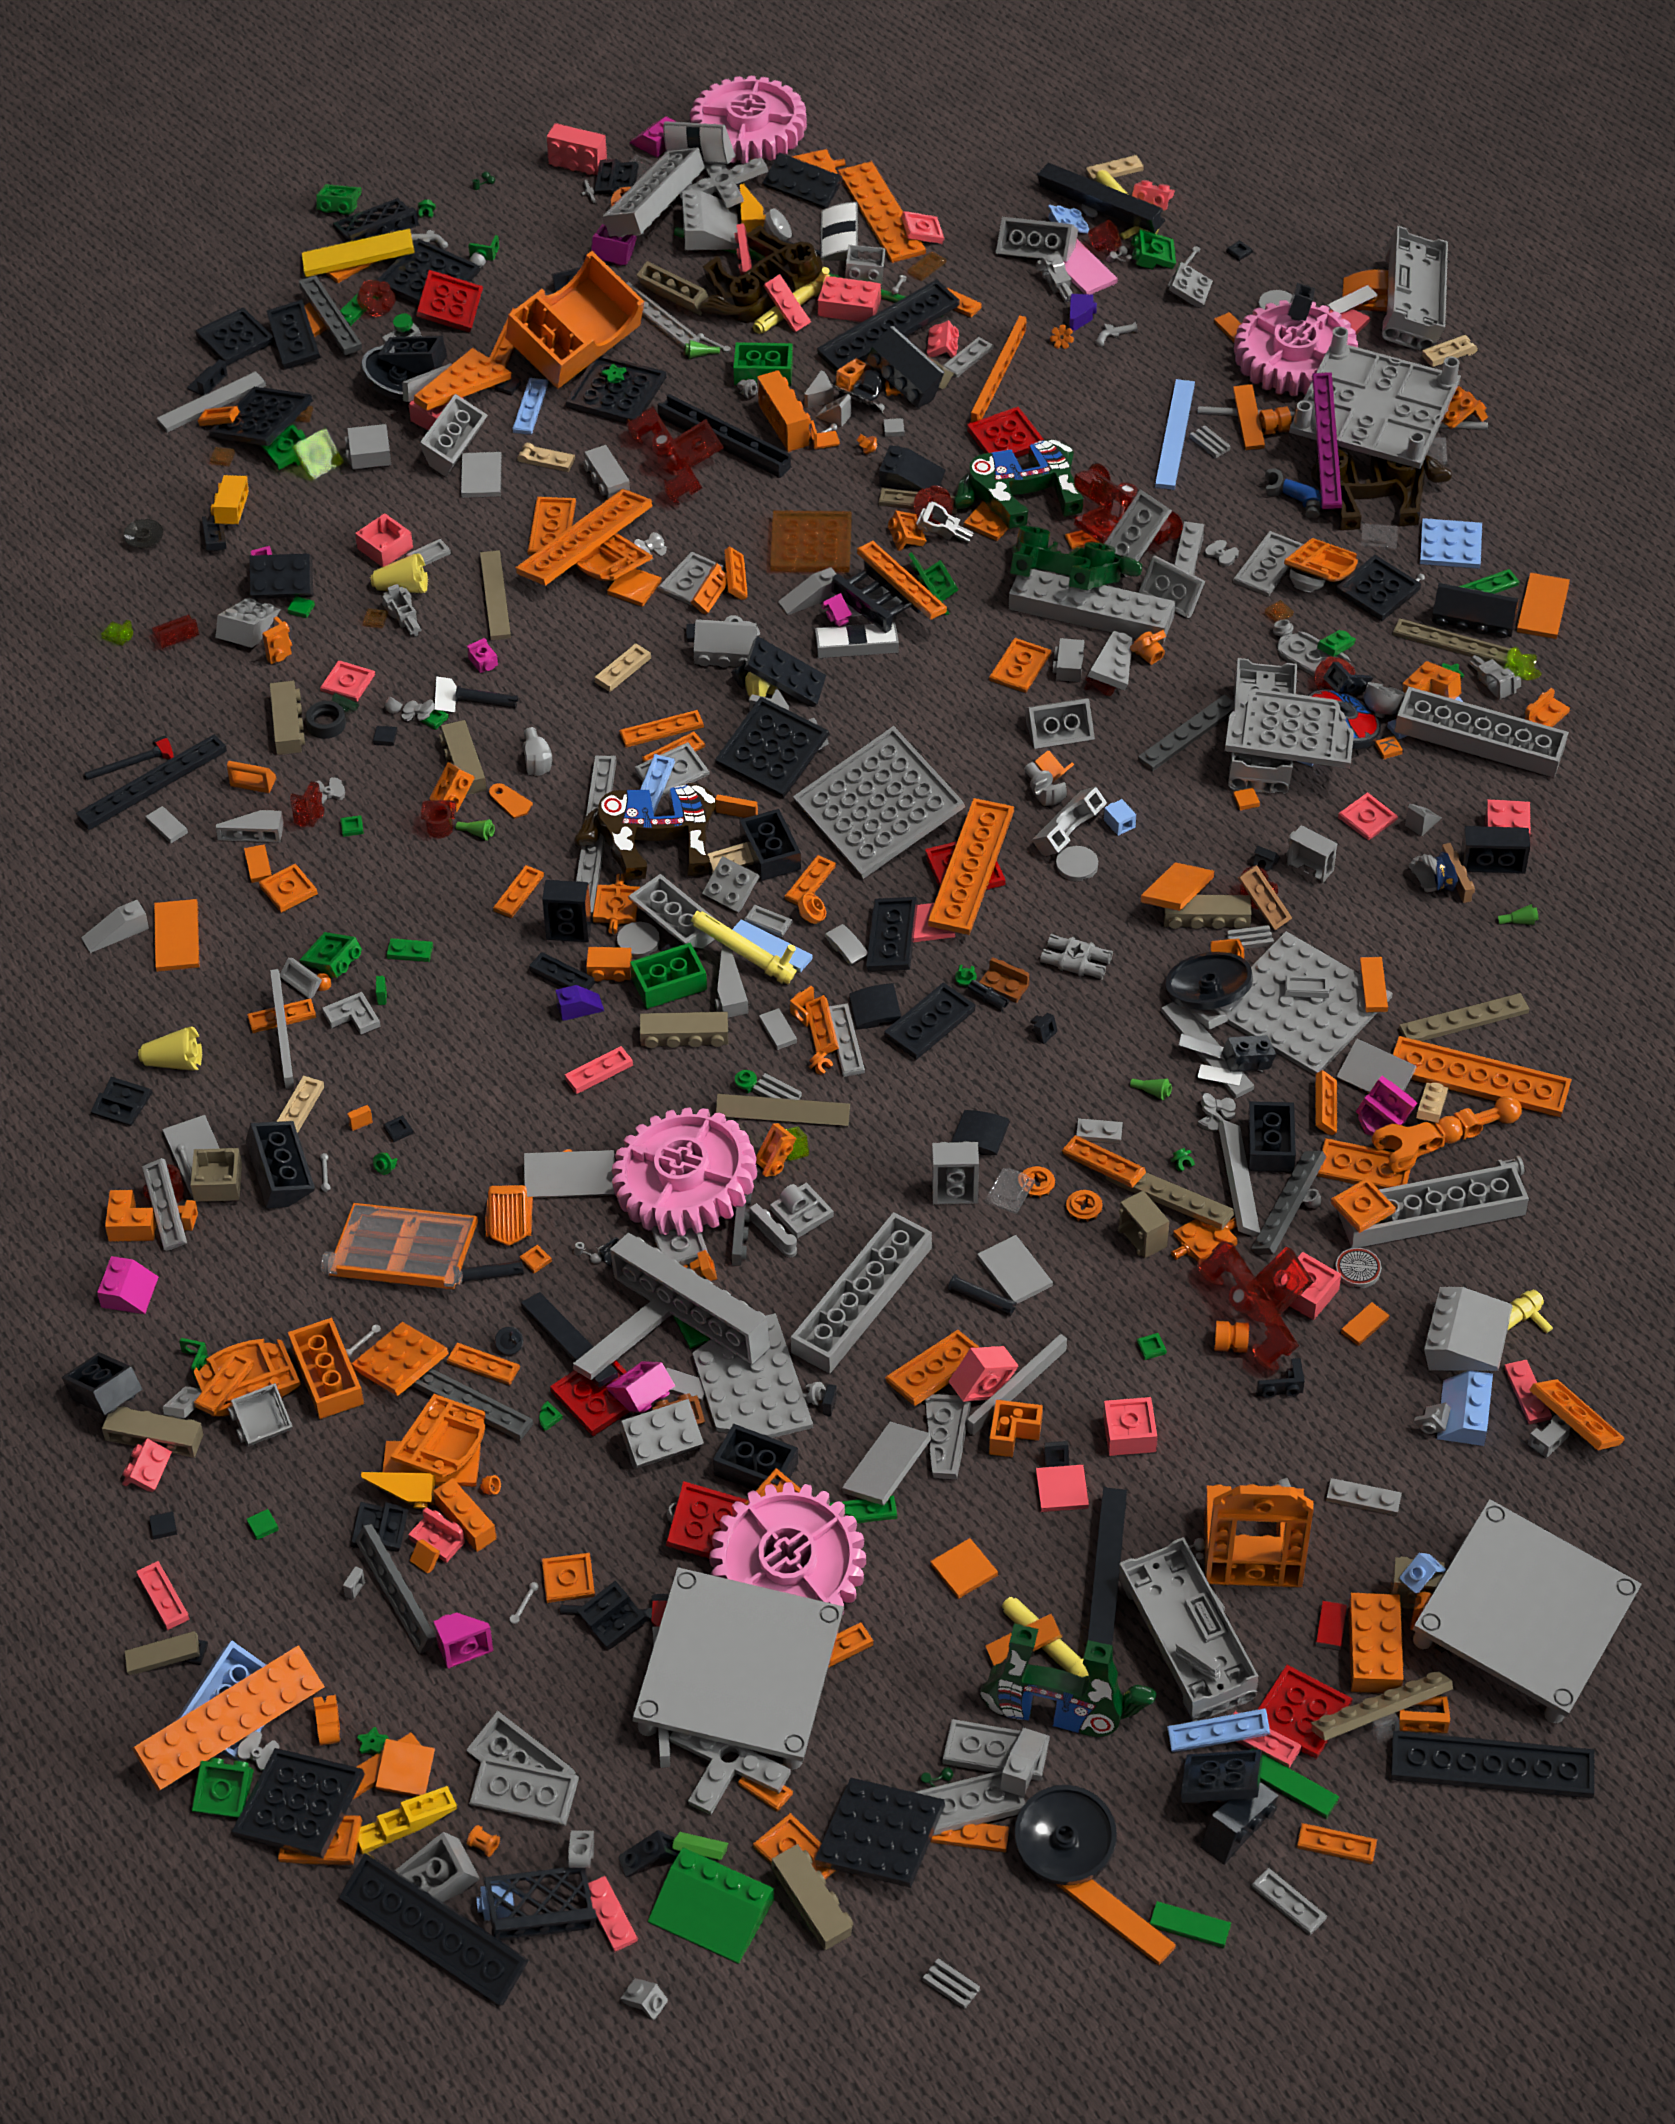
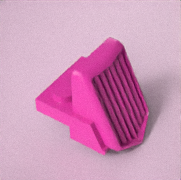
(1384, 1106)

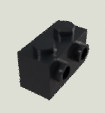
(1248, 1053)

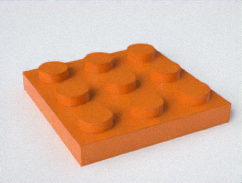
(400, 1358)

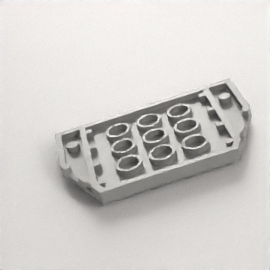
(1291, 728)
(753, 1395)

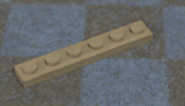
(1465, 1018)
(1181, 1200)
(1382, 1705)

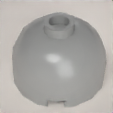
(1382, 699)

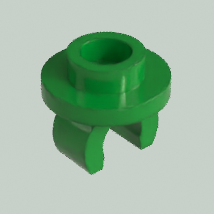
(426, 206)
(965, 975)
(746, 1080)
(1180, 1156)
(383, 1163)

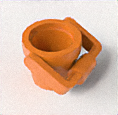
(1149, 647)

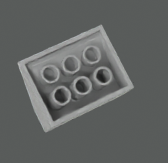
(708, 222)
(1467, 1331)

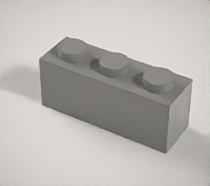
(605, 471)

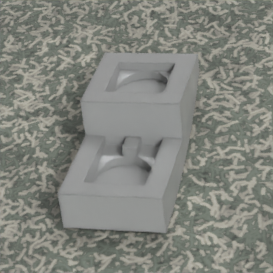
(847, 944)

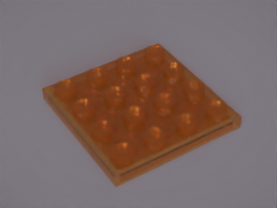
(811, 541)

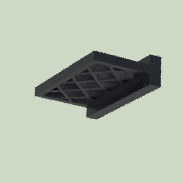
(402, 219)
(544, 1923)

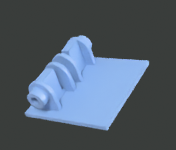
(1069, 216)

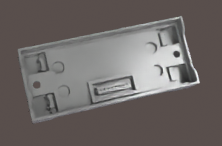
(1415, 290)
(1255, 771)
(1182, 1605)

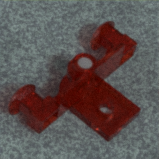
(677, 454)
(1100, 522)
(1261, 1296)

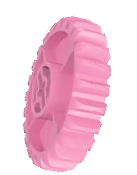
(757, 116)
(1283, 350)
(684, 1171)
(795, 1529)

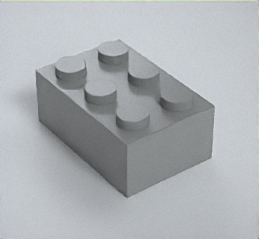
(955, 1172)
(661, 1434)

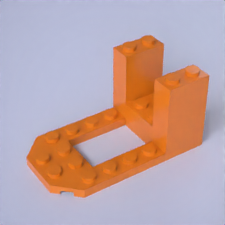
(1256, 1559)

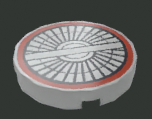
(1358, 1267)

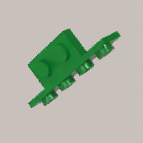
(936, 578)

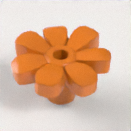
(1057, 337)

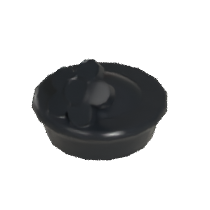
(509, 1340)

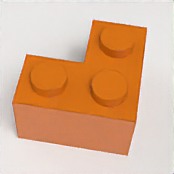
(1435, 680)
(126, 1221)
(1013, 1421)

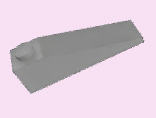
(730, 987)

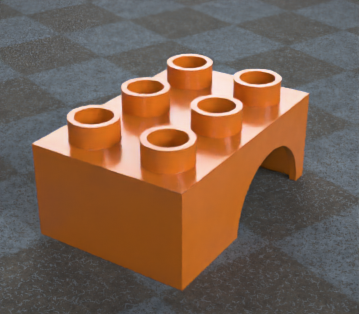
(575, 324)

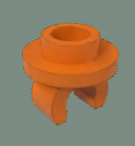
(869, 444)
(817, 1061)

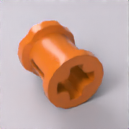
(483, 1840)

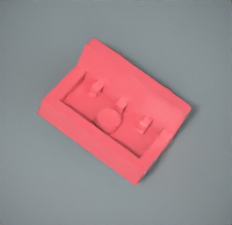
(1153, 194)
(942, 339)
(147, 1465)
(439, 1533)

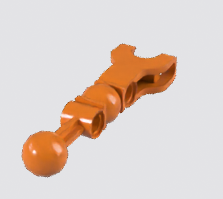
(1429, 1136)

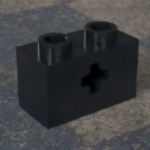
(1301, 302)

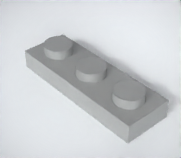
(1364, 1497)

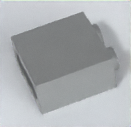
(863, 269)
(368, 446)
(1313, 851)
(260, 1415)

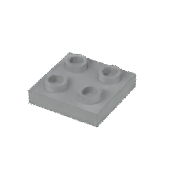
(1190, 285)
(730, 884)
(801, 1209)

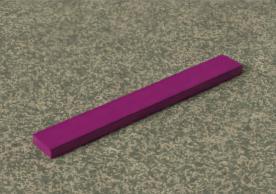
(1327, 440)

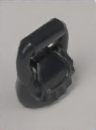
(872, 381)

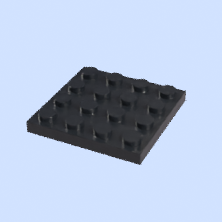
(410, 271)
(616, 400)
(263, 416)
(772, 747)
(298, 1803)
(880, 1832)

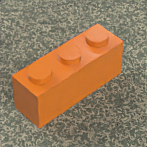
(462, 1510)

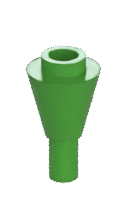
(696, 349)
(479, 828)
(1525, 915)
(1159, 1087)

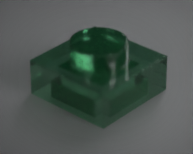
(345, 703)

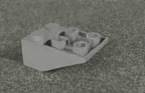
(245, 622)

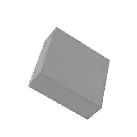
(893, 427)
(354, 1583)

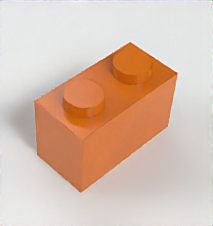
(609, 963)

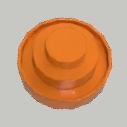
(811, 908)

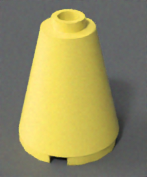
(404, 572)
(173, 1050)

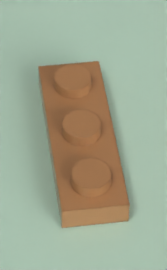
(1464, 886)
(1264, 897)

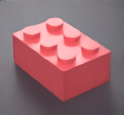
(576, 149)
(849, 299)

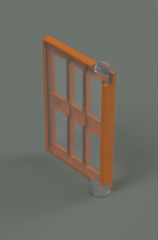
(402, 1246)

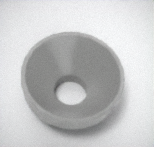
(777, 225)
(1305, 581)

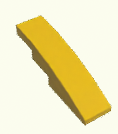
(409, 1818)

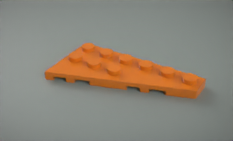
(464, 377)

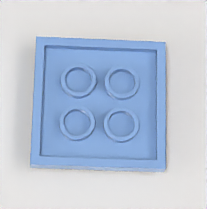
(1451, 543)

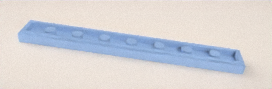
(1175, 434)

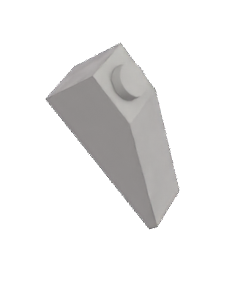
(810, 592)
(256, 826)
(118, 925)
(1022, 1762)

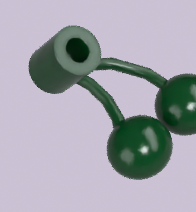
(485, 175)
(946, 1774)

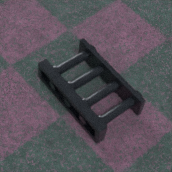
(866, 606)

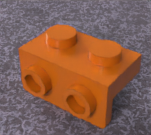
(277, 641)
(775, 1150)

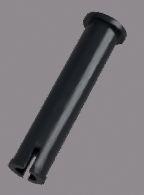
(486, 697)
(492, 1271)
(981, 1295)

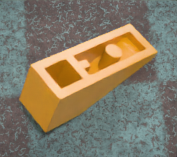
(751, 210)
(409, 1487)

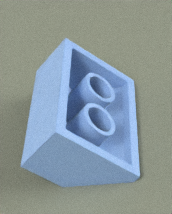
(1469, 1401)

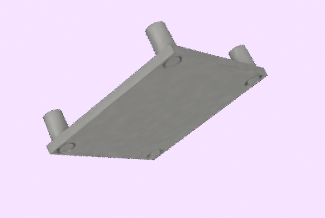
(1381, 402)
(1526, 1608)
(738, 1665)

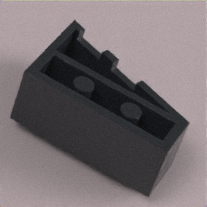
(1236, 1823)

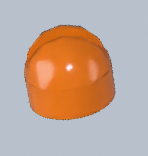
(325, 983)
(489, 1481)

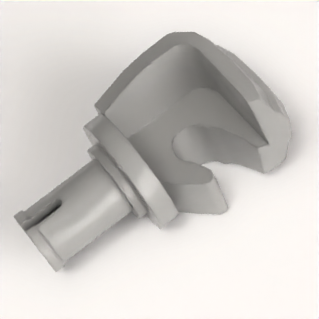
(537, 753)
(1042, 786)

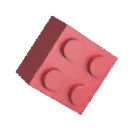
(1507, 814)

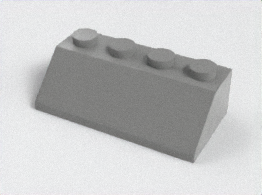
(1036, 238)
(451, 434)
(671, 910)

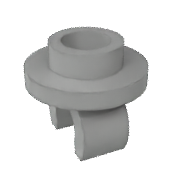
(749, 388)
(815, 1394)

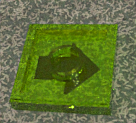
(317, 454)

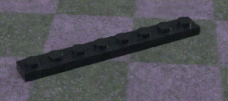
(151, 782)

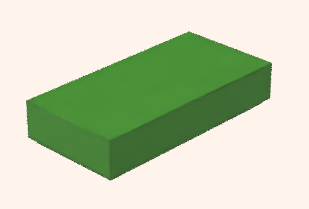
(703, 1846)

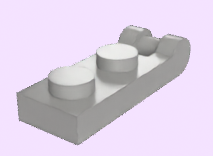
(773, 1231)

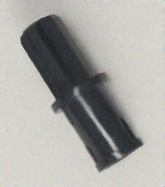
(988, 995)

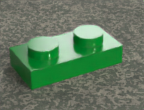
(1336, 643)
(410, 950)

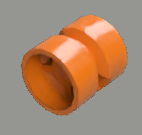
(1275, 420)
(1231, 1336)

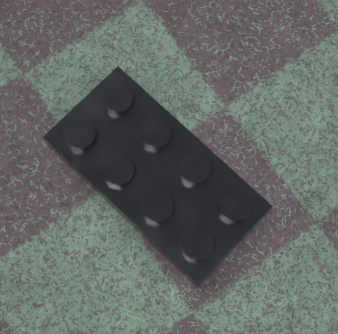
(803, 180)
(293, 334)
(785, 671)
(892, 934)
(929, 1021)

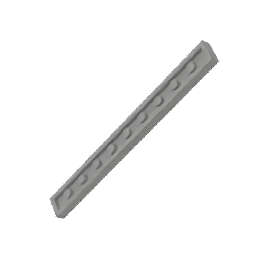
(592, 856)

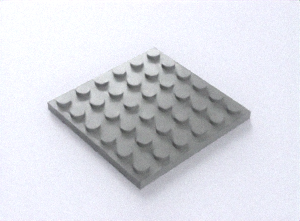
(879, 802)
(1301, 1028)

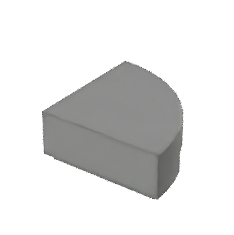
(1211, 1122)

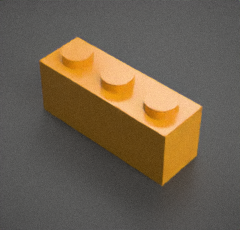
(230, 499)

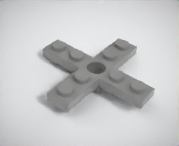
(725, 181)
(719, 1773)

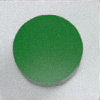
(403, 322)

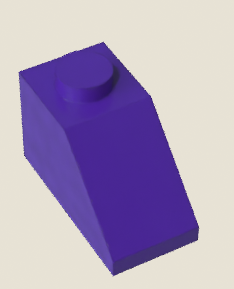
(1081, 310)
(577, 1002)

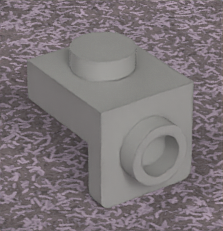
(645, 1996)

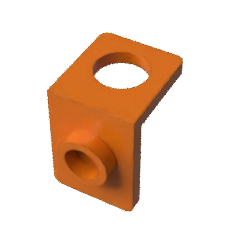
(824, 439)
(1050, 763)
(1230, 946)
(798, 1002)

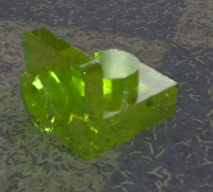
(118, 633)
(800, 1146)

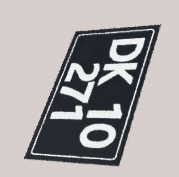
(857, 398)

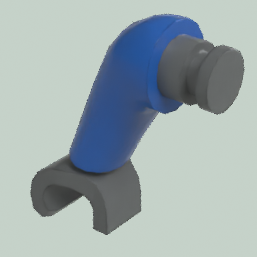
(1307, 495)

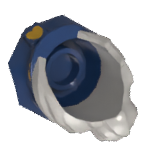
(1434, 872)

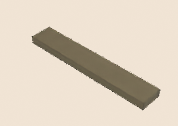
(495, 595)
(1450, 641)
(783, 1109)

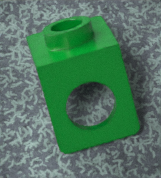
(487, 252)
(201, 1353)

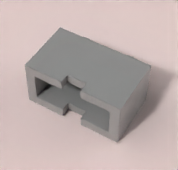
(1070, 660)

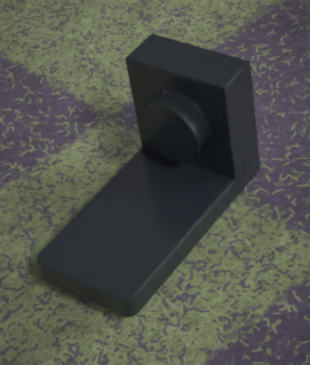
(1344, 682)
(1291, 1386)
(648, 1851)

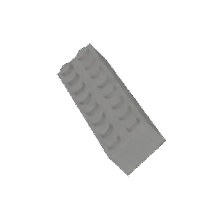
(653, 192)
(1098, 608)
(1481, 731)
(1446, 1205)
(861, 1292)
(691, 1298)

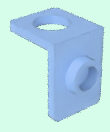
(1421, 1571)

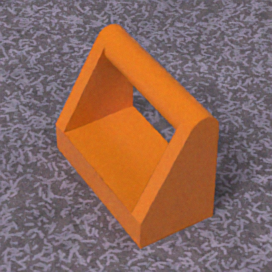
(250, 777)
(1426, 1721)

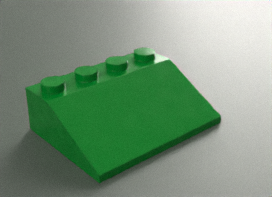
(711, 1905)

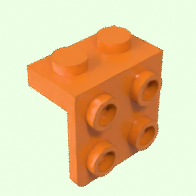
(1461, 407)

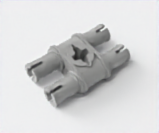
(1076, 956)

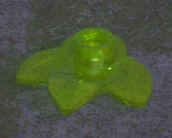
(1522, 664)

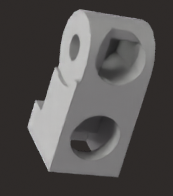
(1551, 1437)
(581, 1850)

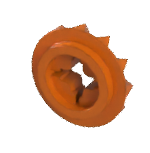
(1045, 1178)
(1078, 1198)

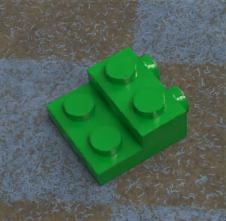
(338, 198)
(1153, 250)
(281, 449)
(332, 954)
(222, 1787)

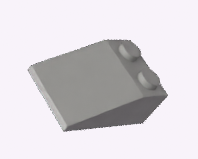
(441, 1868)

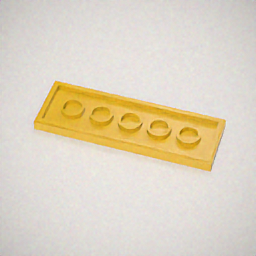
(357, 252)

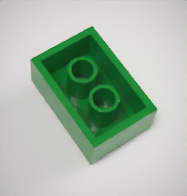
(762, 358)
(668, 975)

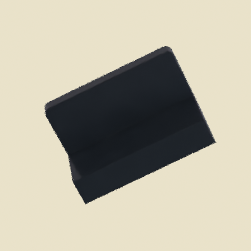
(209, 378)

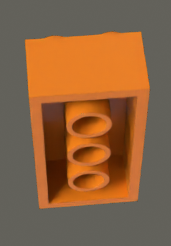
(783, 411)
(326, 1368)
(1375, 1642)

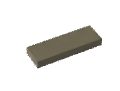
(162, 1653)

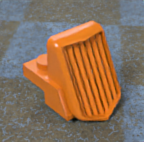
(508, 1214)

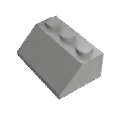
(723, 642)
(1060, 723)

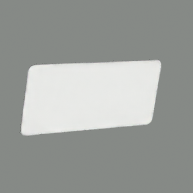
(1219, 1074)

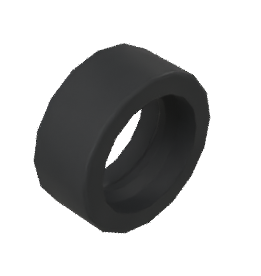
(325, 708)

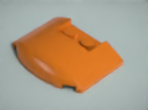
(1376, 280)
(613, 559)
(1323, 561)
(270, 1367)
(442, 1437)

